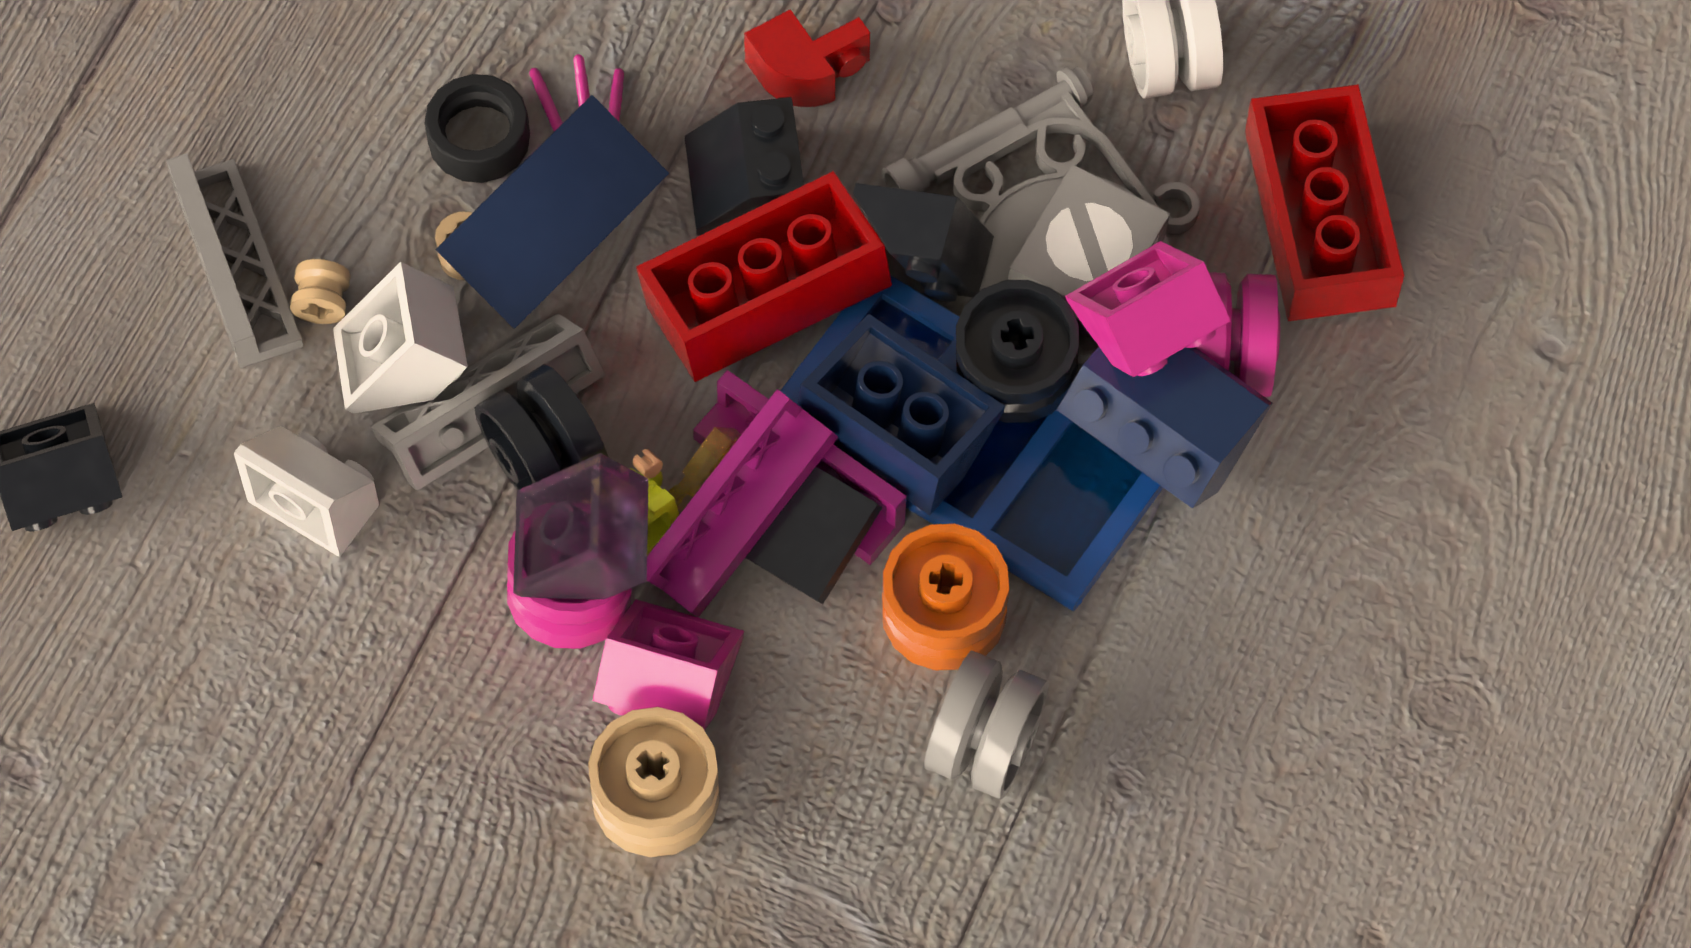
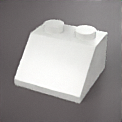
(400, 342)
(307, 487)

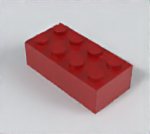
(1323, 203)
(764, 276)

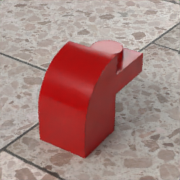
(800, 68)

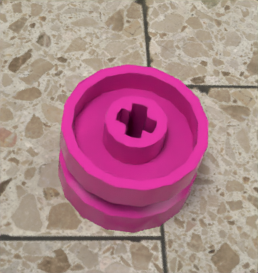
(1253, 332)
(564, 620)

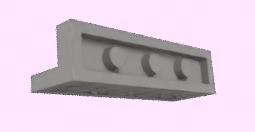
(215, 258)
(444, 432)

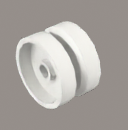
(1173, 40)

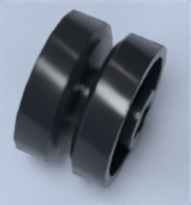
(1019, 347)
(539, 429)

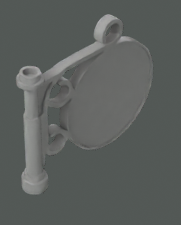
(1017, 210)

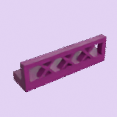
(737, 408)
(738, 503)

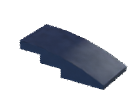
(552, 211)

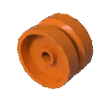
(944, 595)

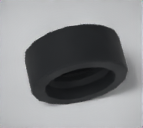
(471, 92)

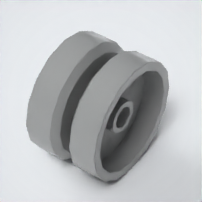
(977, 720)

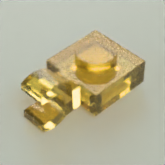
(705, 461)

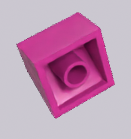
(1150, 308)
(666, 663)

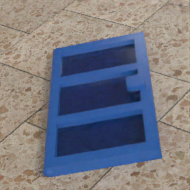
(1037, 488)

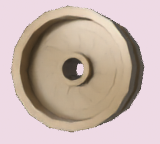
(654, 781)

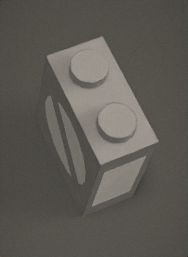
(1086, 233)

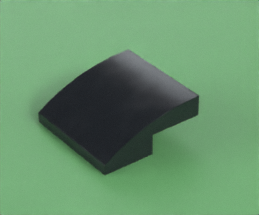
(815, 535)

